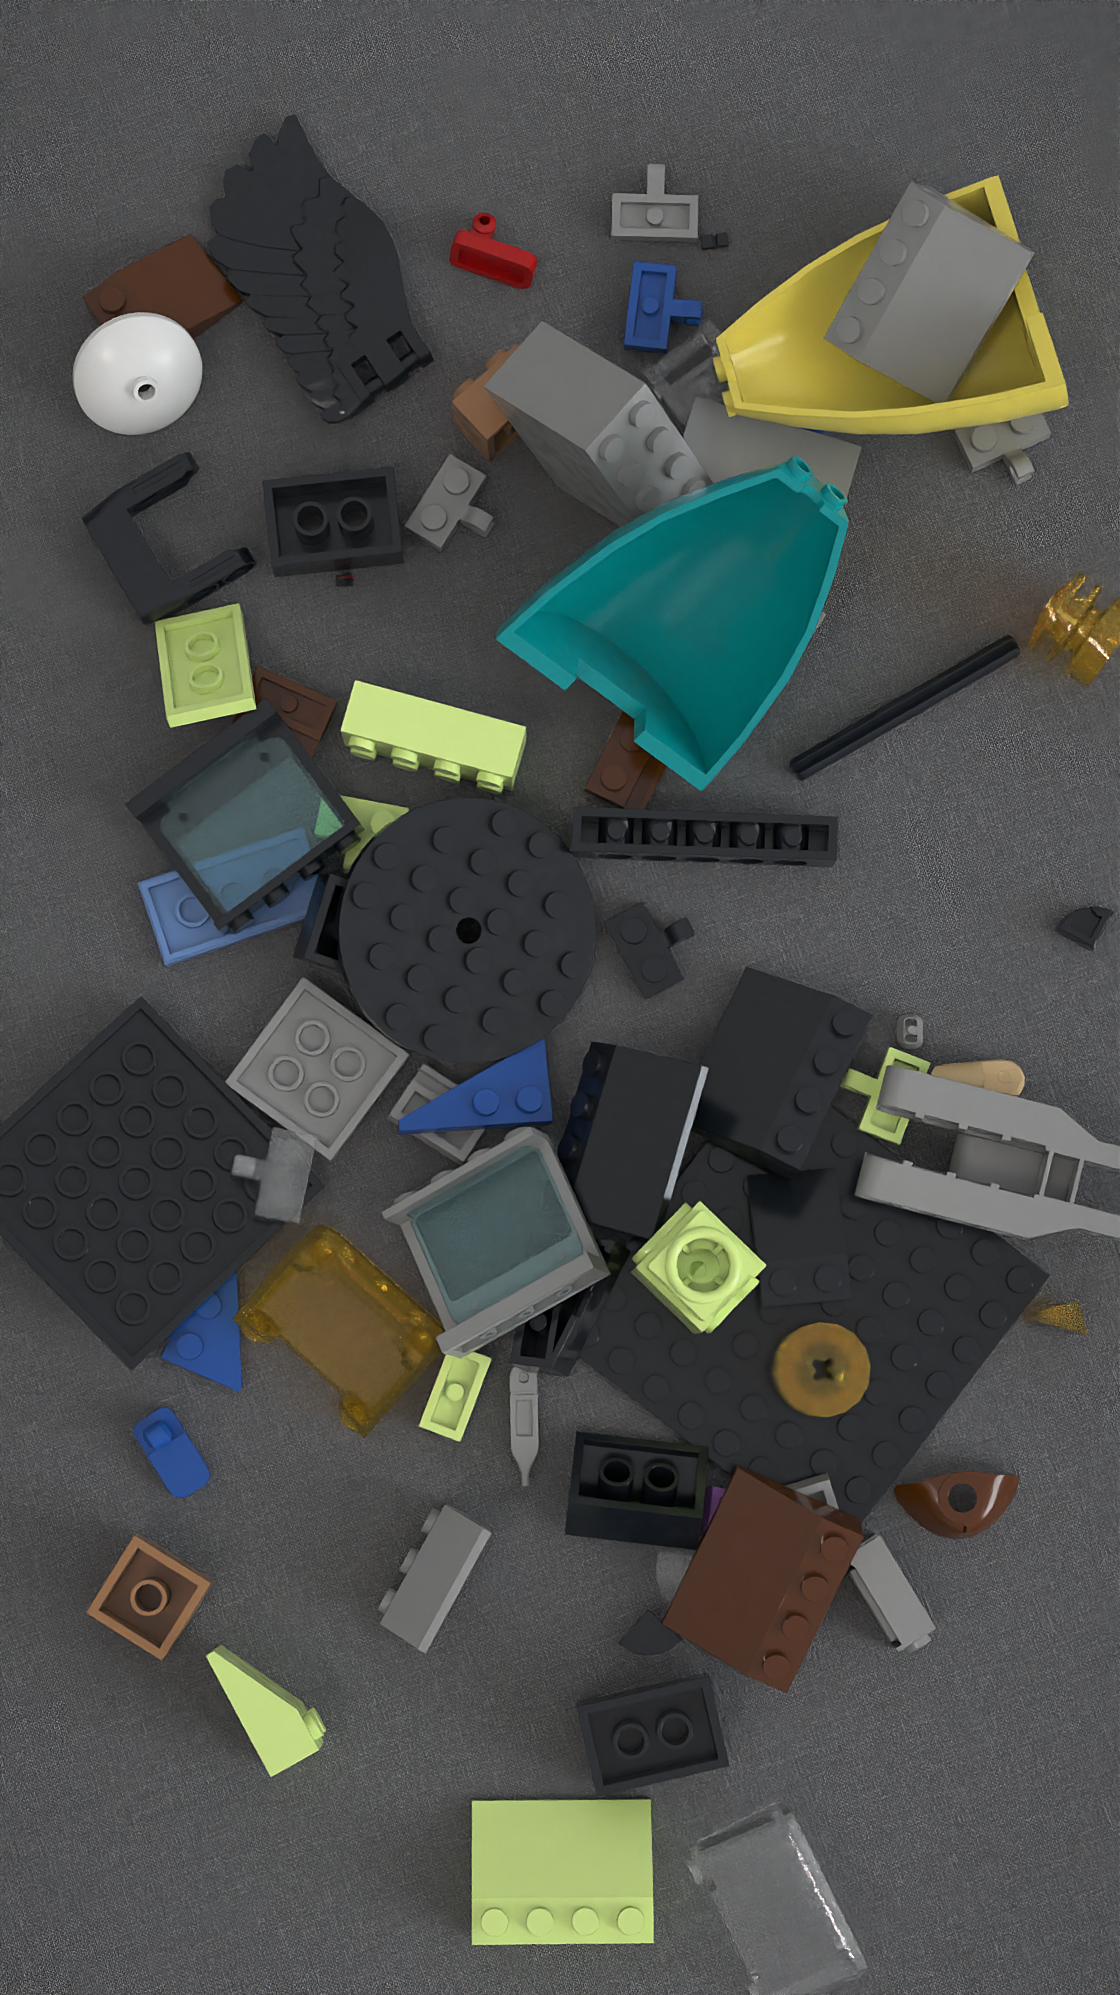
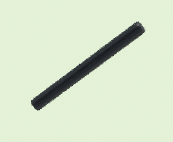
(905, 707)

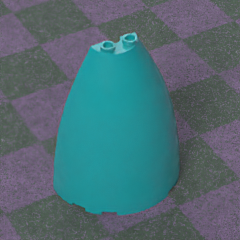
(693, 611)

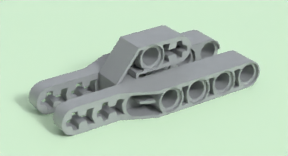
(987, 1180)

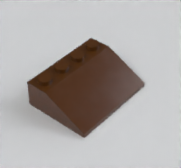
(763, 1577)

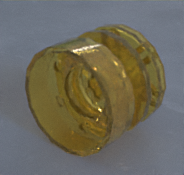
(1079, 629)
(794, 1370)

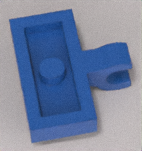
(654, 307)

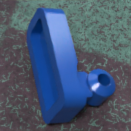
(172, 1452)

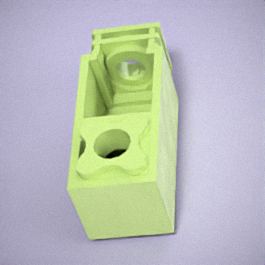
(697, 1268)

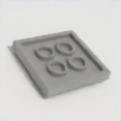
(317, 1068)

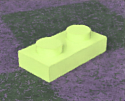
(455, 1394)

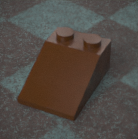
(170, 282)

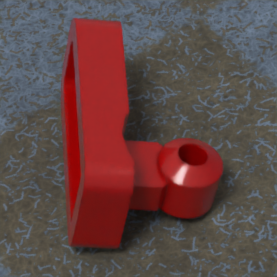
(489, 258)

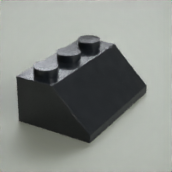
(637, 1490)

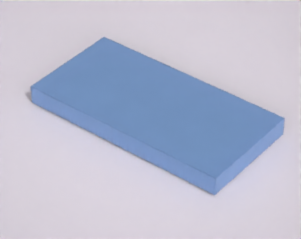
(188, 931)

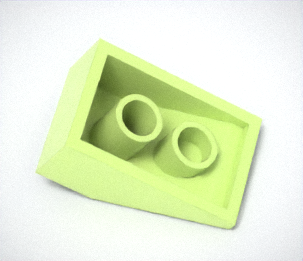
(270, 1714)

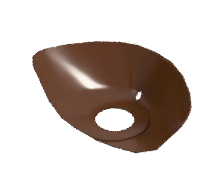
(930, 1507)

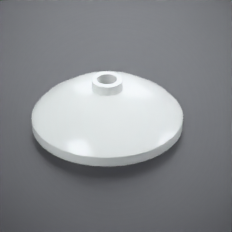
(133, 353)

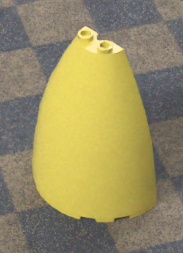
(796, 378)

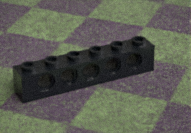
(704, 837)

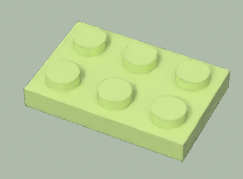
(204, 665)

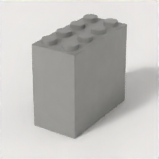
(594, 427)

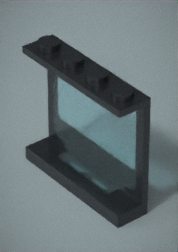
(246, 818)

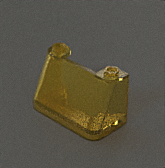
(345, 1324)

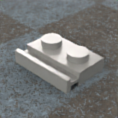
(423, 1089)

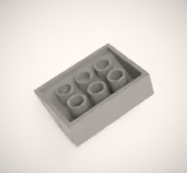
(928, 293)
(744, 444)

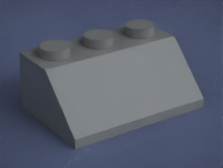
(433, 1576)

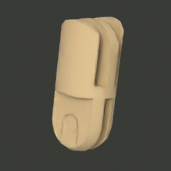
(994, 1075)

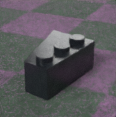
(556, 1337)

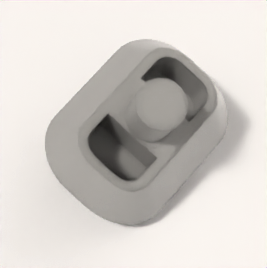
(909, 1031)

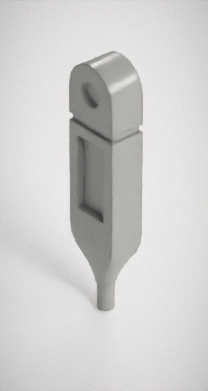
(524, 1420)

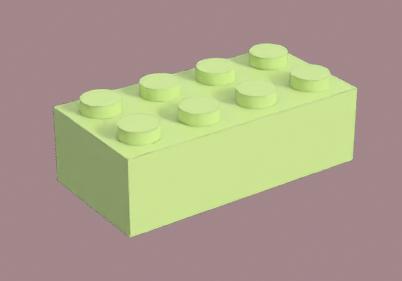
(433, 737)

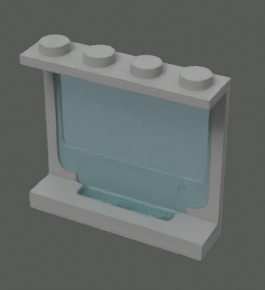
(498, 1240)

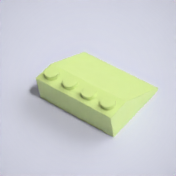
(562, 1871)

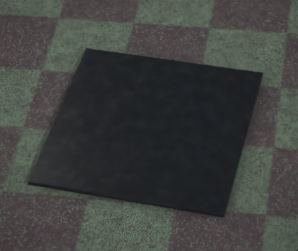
(923, 1304)

